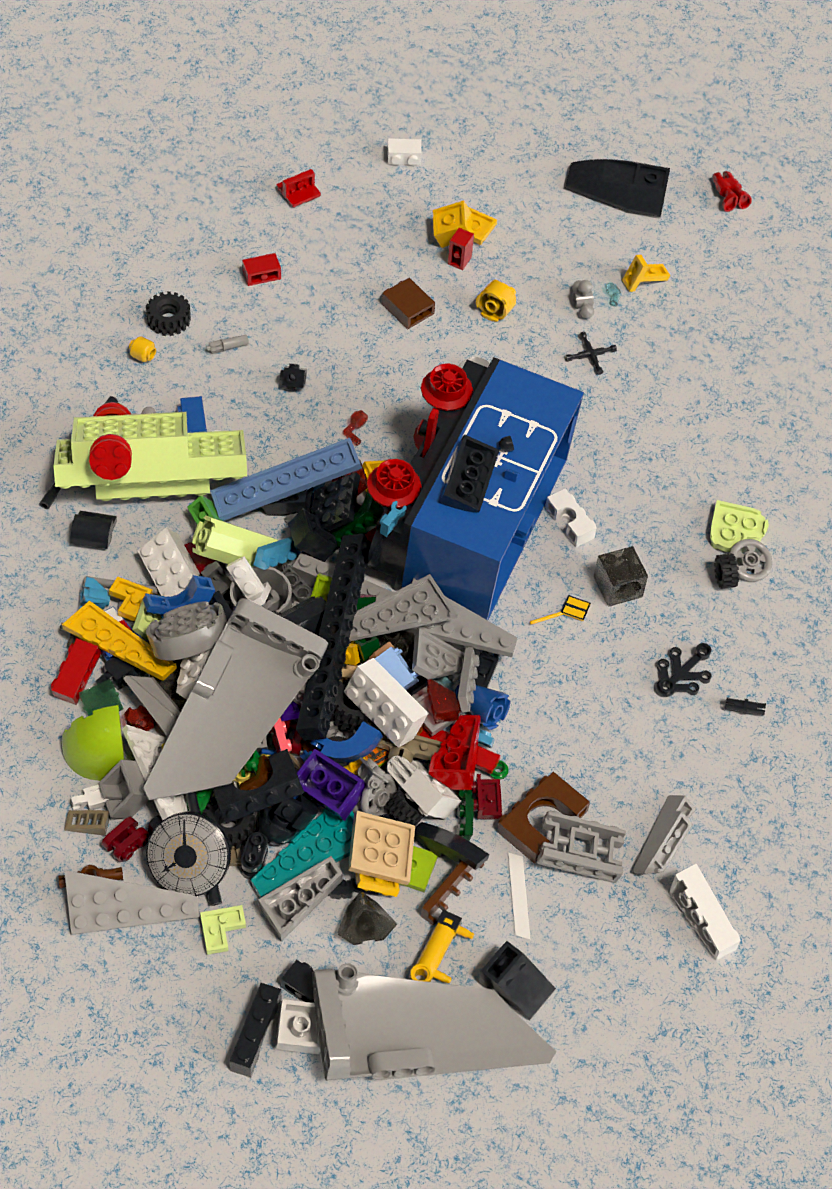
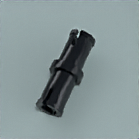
(745, 706)

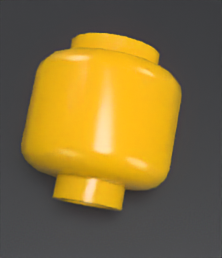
(142, 349)

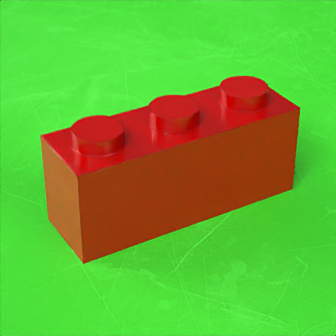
(75, 671)

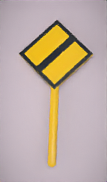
(573, 608)

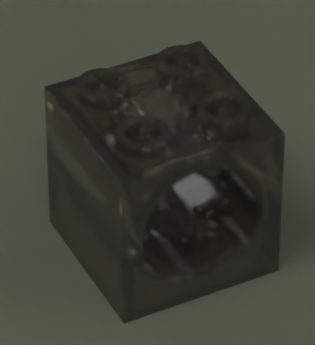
(620, 576)

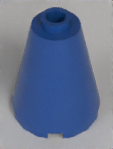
(489, 704)

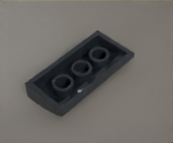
(469, 475)

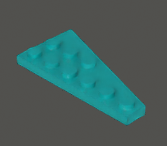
(320, 840)

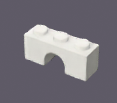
(565, 506)

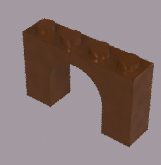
(550, 792)

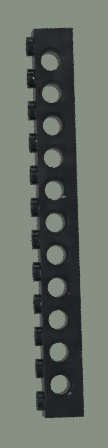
(335, 629)

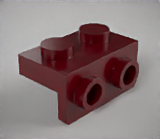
(488, 798)

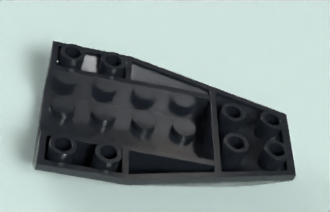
(621, 184)

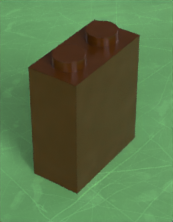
(408, 303)

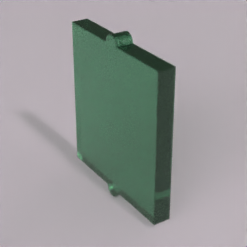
(100, 696)

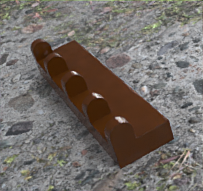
(448, 886)

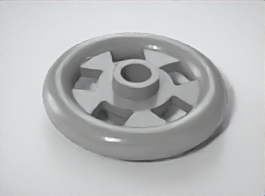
(765, 558)
(379, 797)

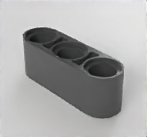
(299, 587)

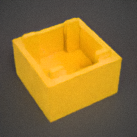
(450, 218)

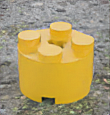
(496, 300)

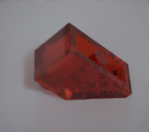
(443, 702)

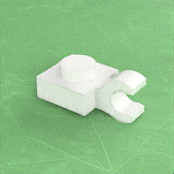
(91, 797)

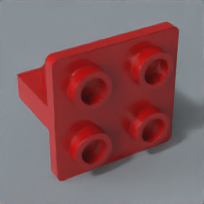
(299, 188)

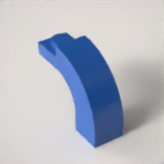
(198, 590)
(350, 750)

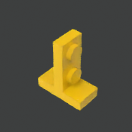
(641, 271)

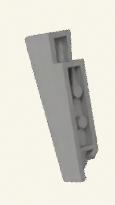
(155, 701)
(666, 835)

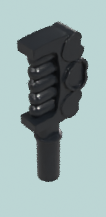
(346, 889)

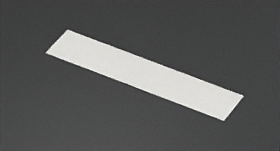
(519, 896)

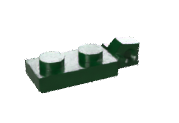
(465, 812)

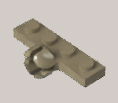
(416, 748)

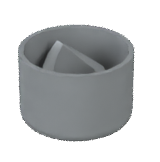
(280, 594)

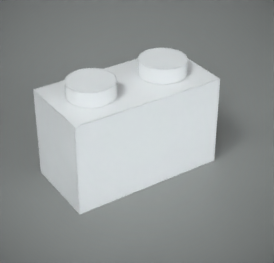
(404, 151)

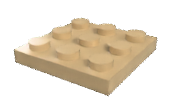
(381, 848)

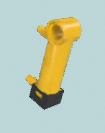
(446, 929)

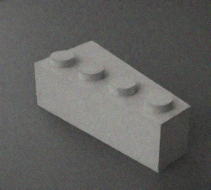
(299, 897)

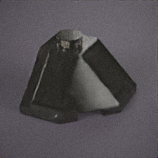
(365, 921)

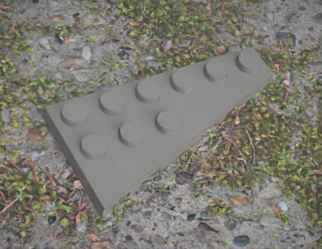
(407, 608)

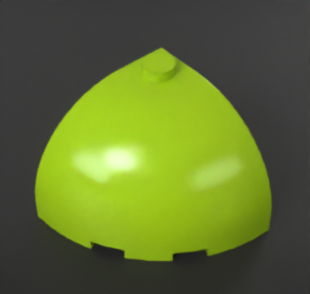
(94, 743)

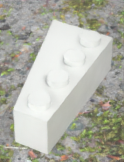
(704, 912)

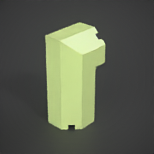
(227, 541)

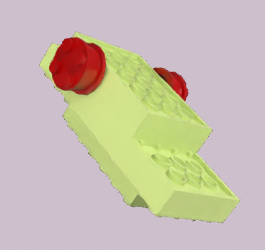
(145, 455)

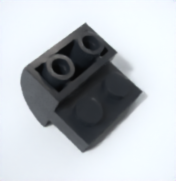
(92, 529)

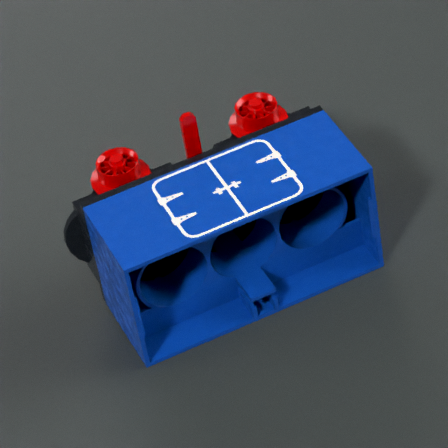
(462, 549)

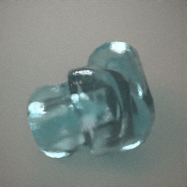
(614, 292)

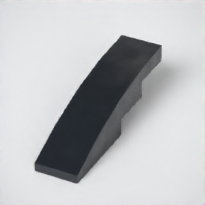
(447, 843)

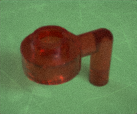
(357, 421)

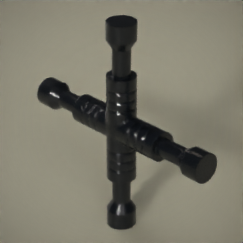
(591, 353)

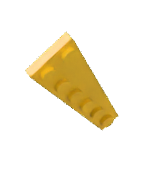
(111, 636)

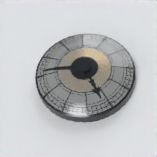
(188, 853)

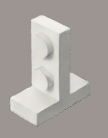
(248, 581)

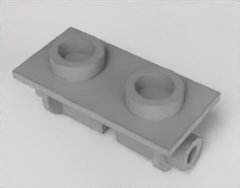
(371, 773)

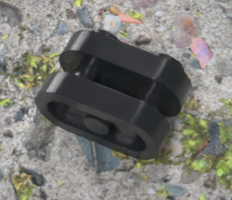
(254, 855)

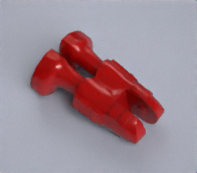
(732, 191)

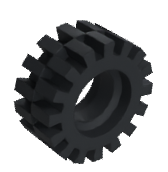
(726, 571)
(404, 808)

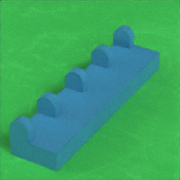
(276, 552)

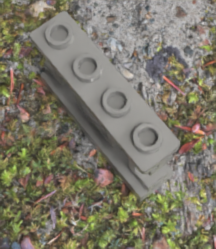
(579, 861)

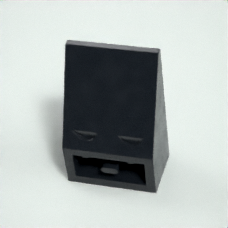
(516, 980)

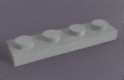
(467, 681)

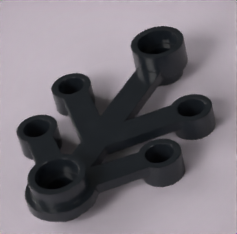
(683, 673)

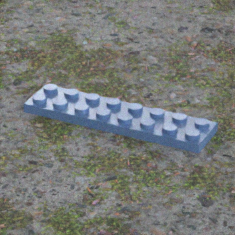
(285, 479)

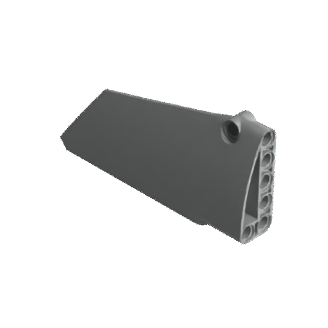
(235, 700)
(416, 1028)

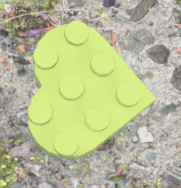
(735, 523)

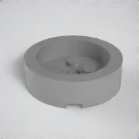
(186, 631)

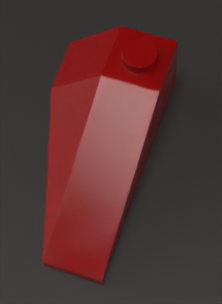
(456, 758)

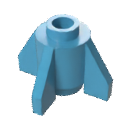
(95, 593)

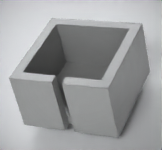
(126, 784)

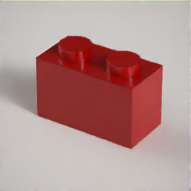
(460, 248)
(261, 269)

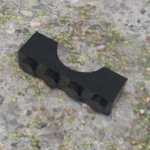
(250, 1040)

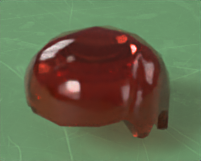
(139, 718)

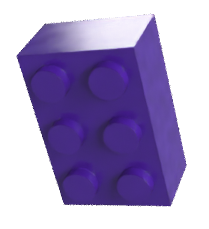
(330, 784)

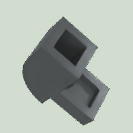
(219, 579)

